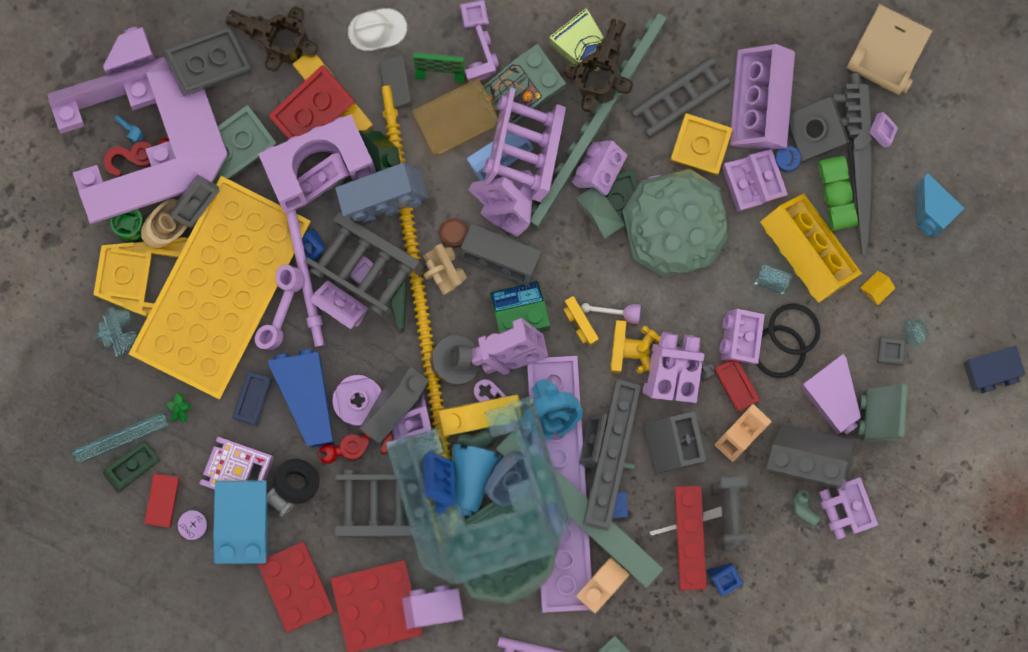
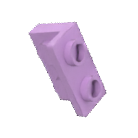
(339, 305)
(742, 336)

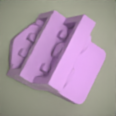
(505, 203)

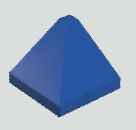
(312, 245)
(725, 578)

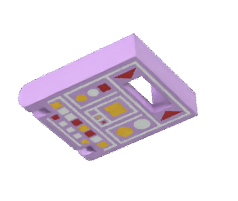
(234, 463)

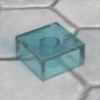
(773, 279)

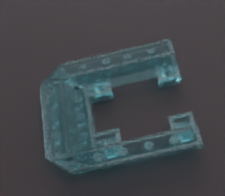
(467, 552)

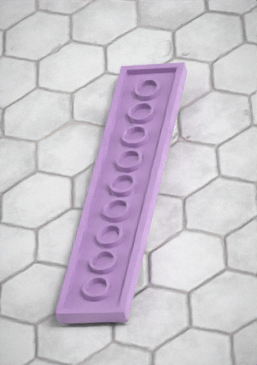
(572, 559)

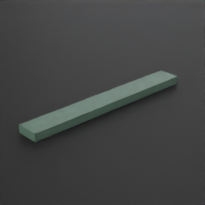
(613, 541)

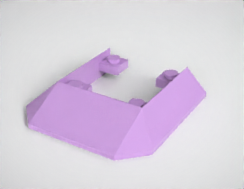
(192, 132)

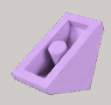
(414, 421)

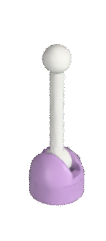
(630, 313)

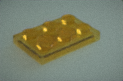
(456, 116)

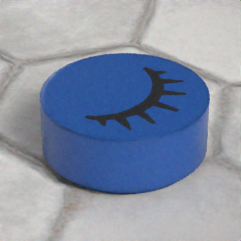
(788, 159)

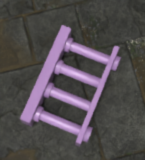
(547, 140)

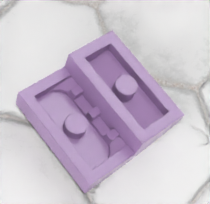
(754, 180)

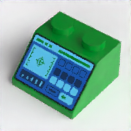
(519, 303)

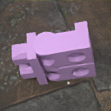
(510, 349)
(675, 369)

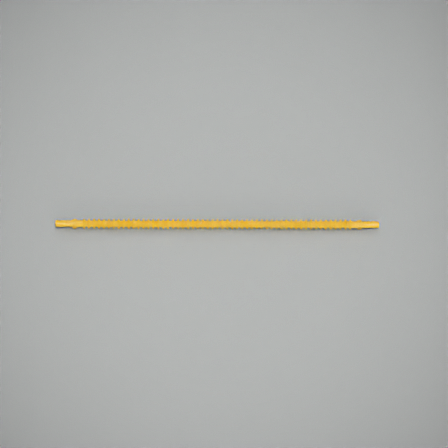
(393, 133)

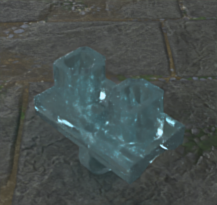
(113, 320)

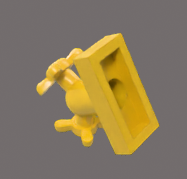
(631, 348)

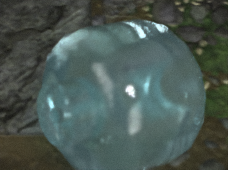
(915, 331)

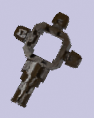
(265, 32)
(605, 58)

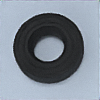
(290, 494)

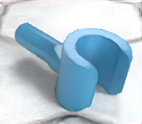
(135, 134)

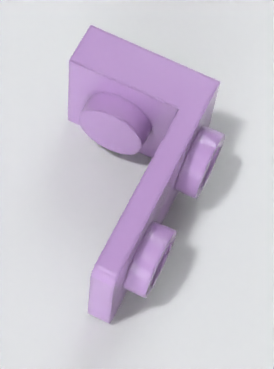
(480, 70)

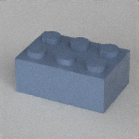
(382, 193)

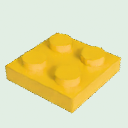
(701, 144)

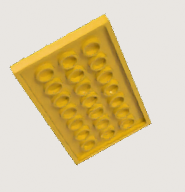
(218, 289)

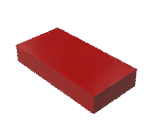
(736, 385)
(162, 500)

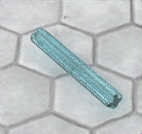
(120, 437)

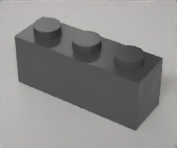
(499, 254)

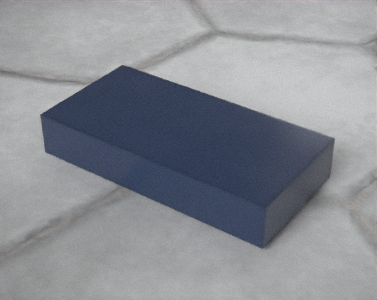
(252, 398)

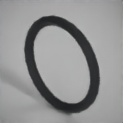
(788, 350)
(802, 356)

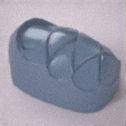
(506, 473)

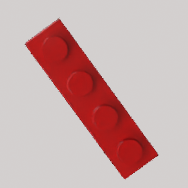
(690, 538)

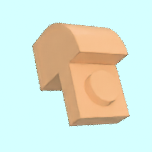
(742, 433)
(603, 585)

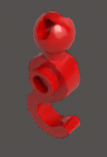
(137, 156)
(351, 448)

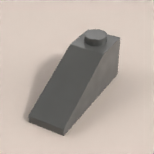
(393, 402)

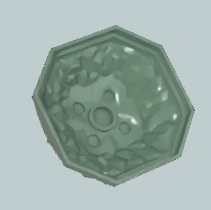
(676, 223)
(513, 582)

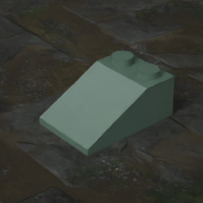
(883, 414)

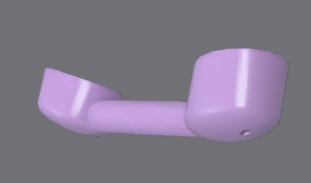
(291, 280)

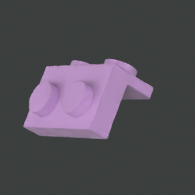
(600, 166)

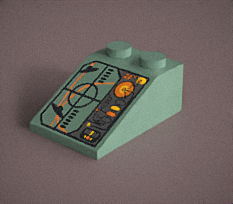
(532, 77)

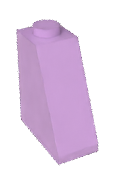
(834, 395)

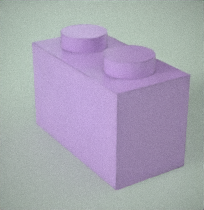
(432, 608)

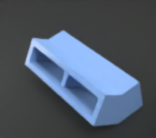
(478, 159)

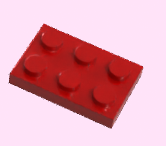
(312, 104)
(295, 587)

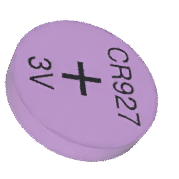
(192, 525)

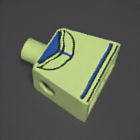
(577, 38)

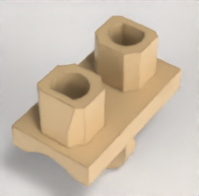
(442, 270)

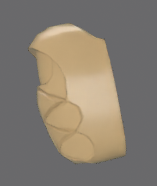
(160, 228)

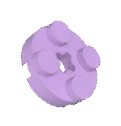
(346, 392)

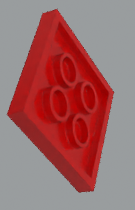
(373, 606)

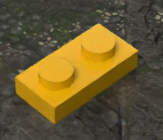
(574, 313)

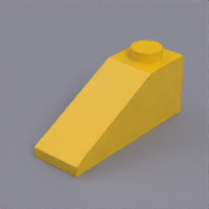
(471, 415)

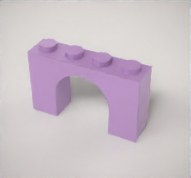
(283, 160)

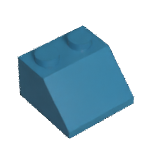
(934, 206)

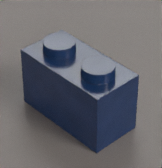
(994, 368)

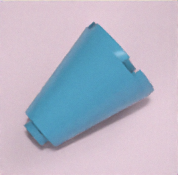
(472, 471)

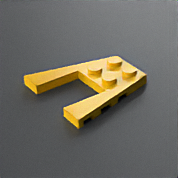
(125, 273)

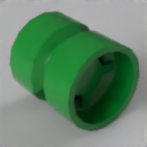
(128, 226)

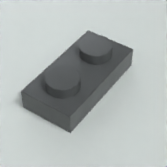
(194, 201)

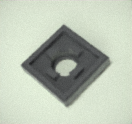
(833, 135)

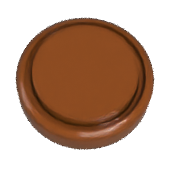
(453, 233)

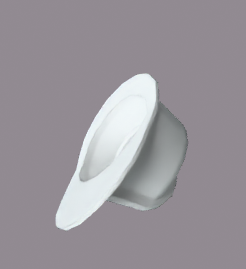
(377, 29)

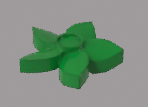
(179, 407)

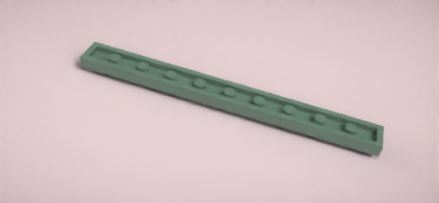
(590, 130)

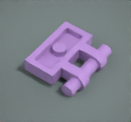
(856, 507)

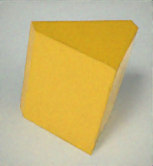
(878, 287)

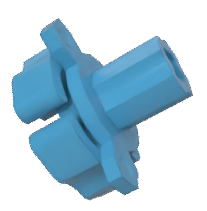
(555, 409)

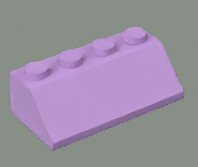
(762, 97)

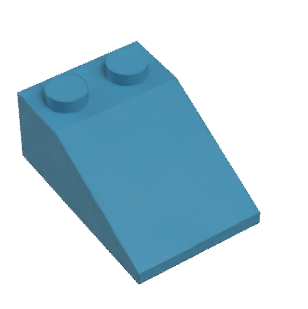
(241, 522)

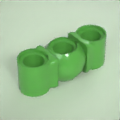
(838, 193)

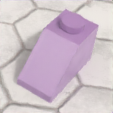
(129, 50)

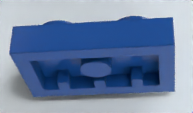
(439, 481)

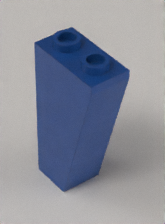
(305, 393)

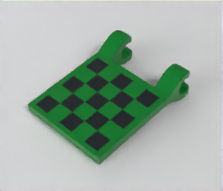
(439, 64)

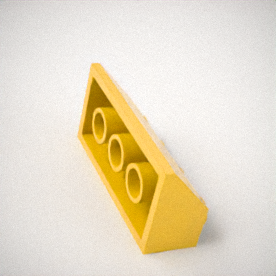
(810, 247)

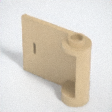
(889, 50)

